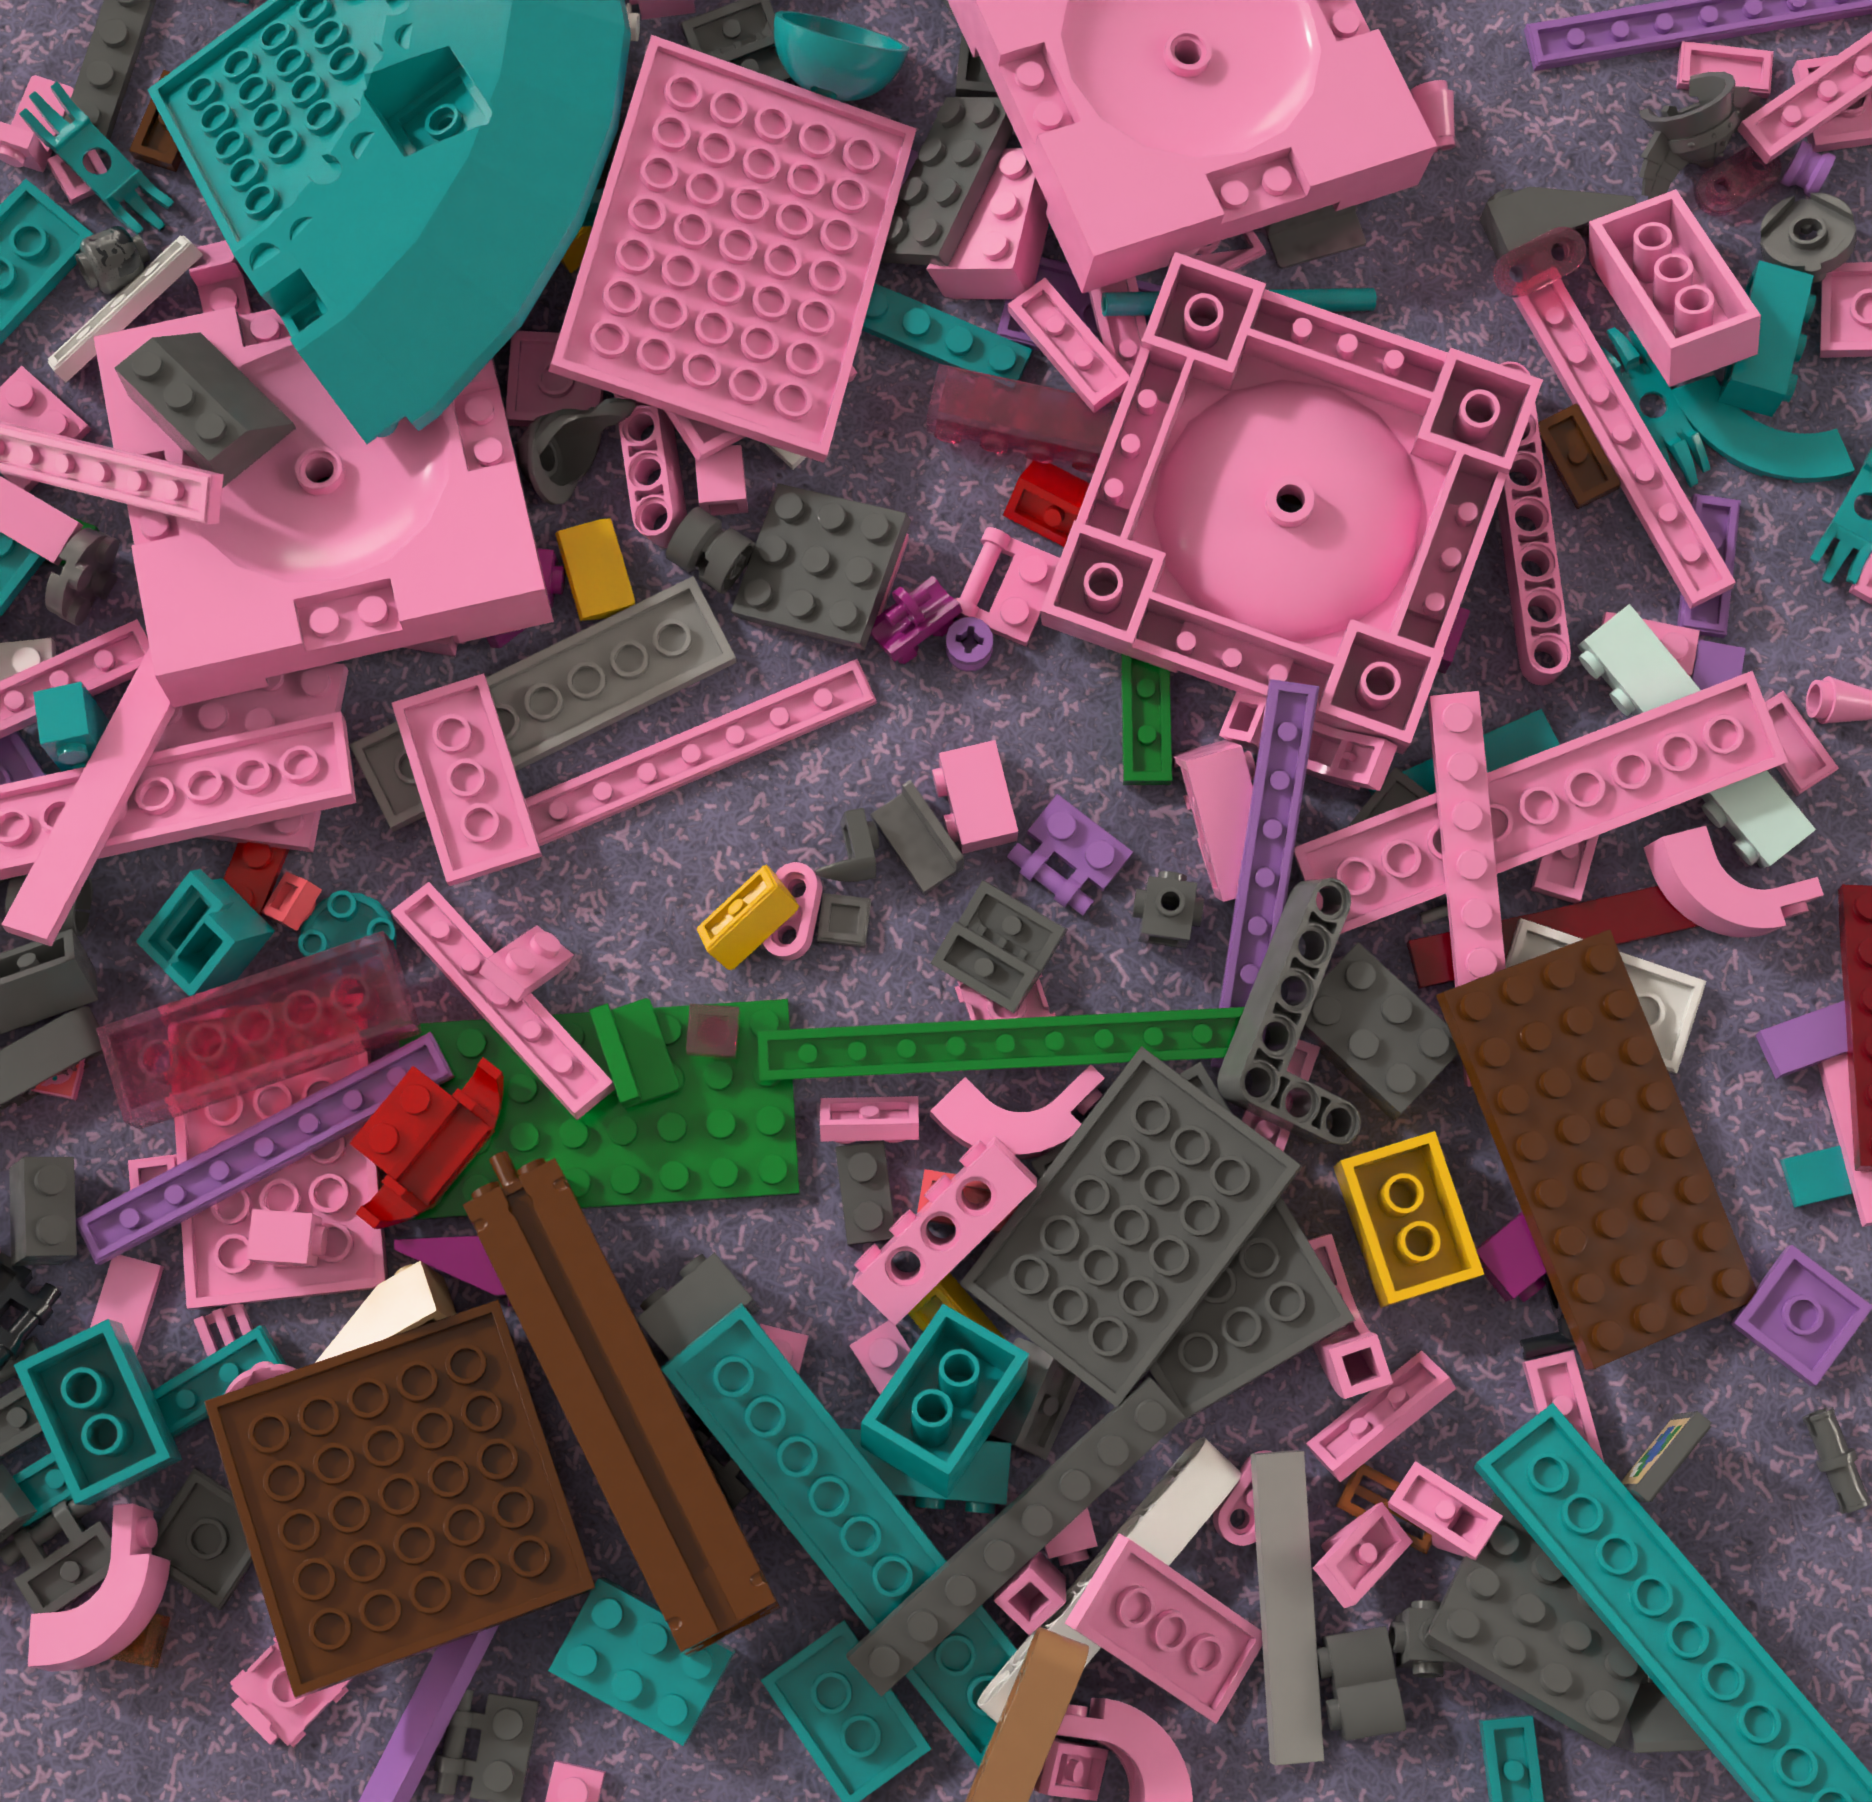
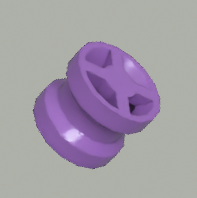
(1808, 169)
(969, 654)

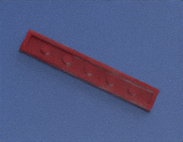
(1628, 916)

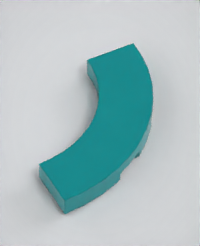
(1758, 446)

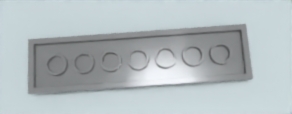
(573, 688)

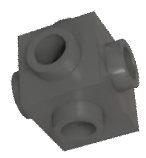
(1166, 926)
(1407, 1642)

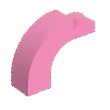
(1334, 754)
(1709, 897)
(971, 1117)
(1354, 1354)
(116, 1610)
(1142, 1746)

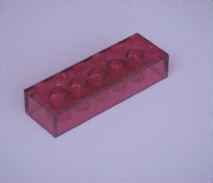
(258, 1030)

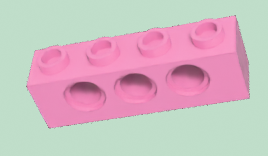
(898, 1291)

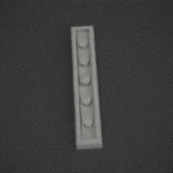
(1287, 1607)

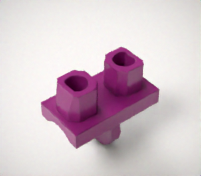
(914, 618)

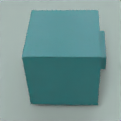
(204, 934)

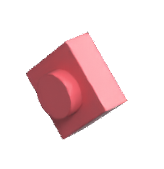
(292, 901)

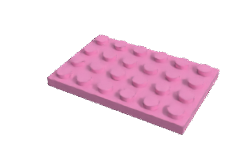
(324, 1183)

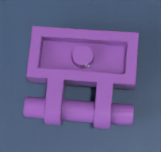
(1078, 843)

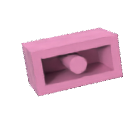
(976, 796)

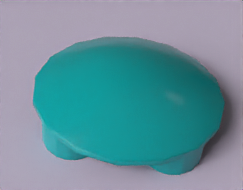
(342, 920)

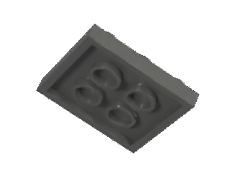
(821, 566)

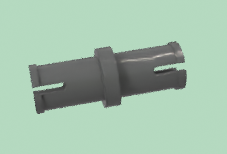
(1837, 1460)

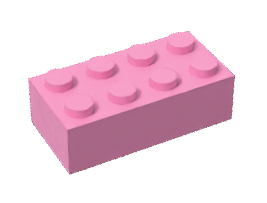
(1674, 288)

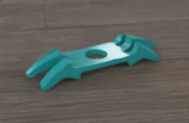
(81, 137)
(1670, 429)
(1849, 529)

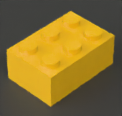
(1408, 1219)

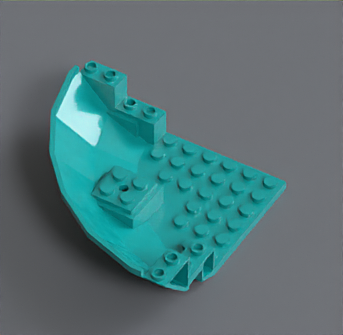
(401, 175)

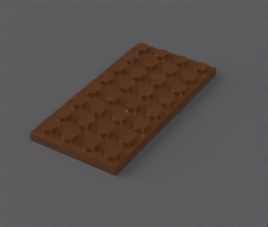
(1597, 1149)

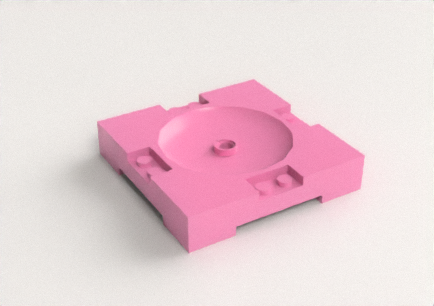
(1194, 118)
(1268, 399)
(388, 553)

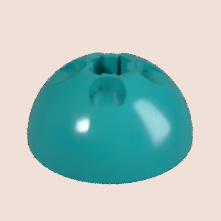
(836, 55)

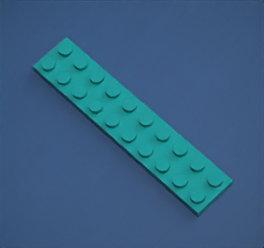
(835, 1506)
(1670, 1618)

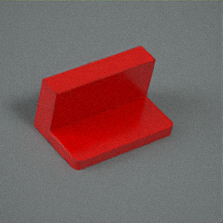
(1047, 501)

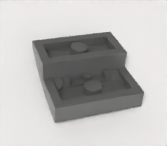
(739, 35)
(999, 946)

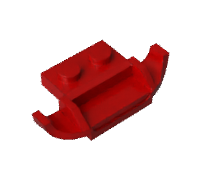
(426, 1140)

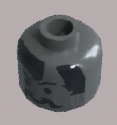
(111, 259)

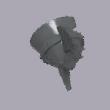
(1694, 132)

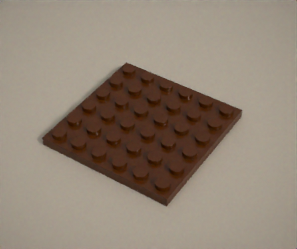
(398, 1498)

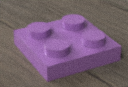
(1801, 1315)

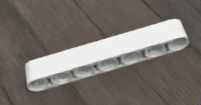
(1159, 1525)

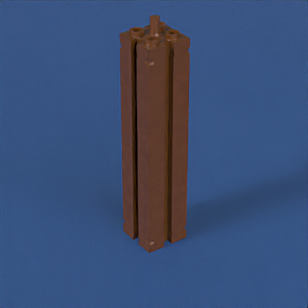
(619, 1404)

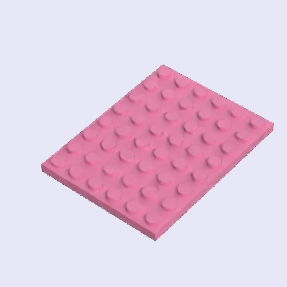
(734, 250)

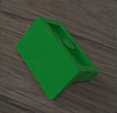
(635, 1052)

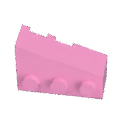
(1003, 238)
(1220, 800)

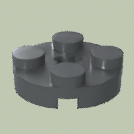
(1817, 256)

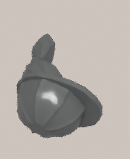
(563, 446)

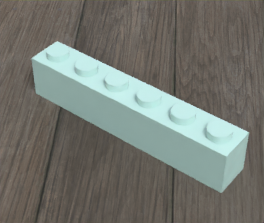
(1649, 676)

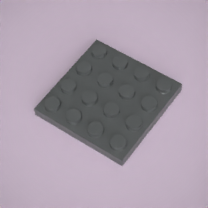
(1535, 1635)

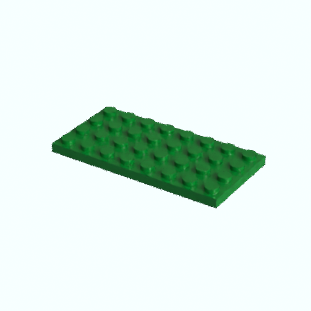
(703, 1143)

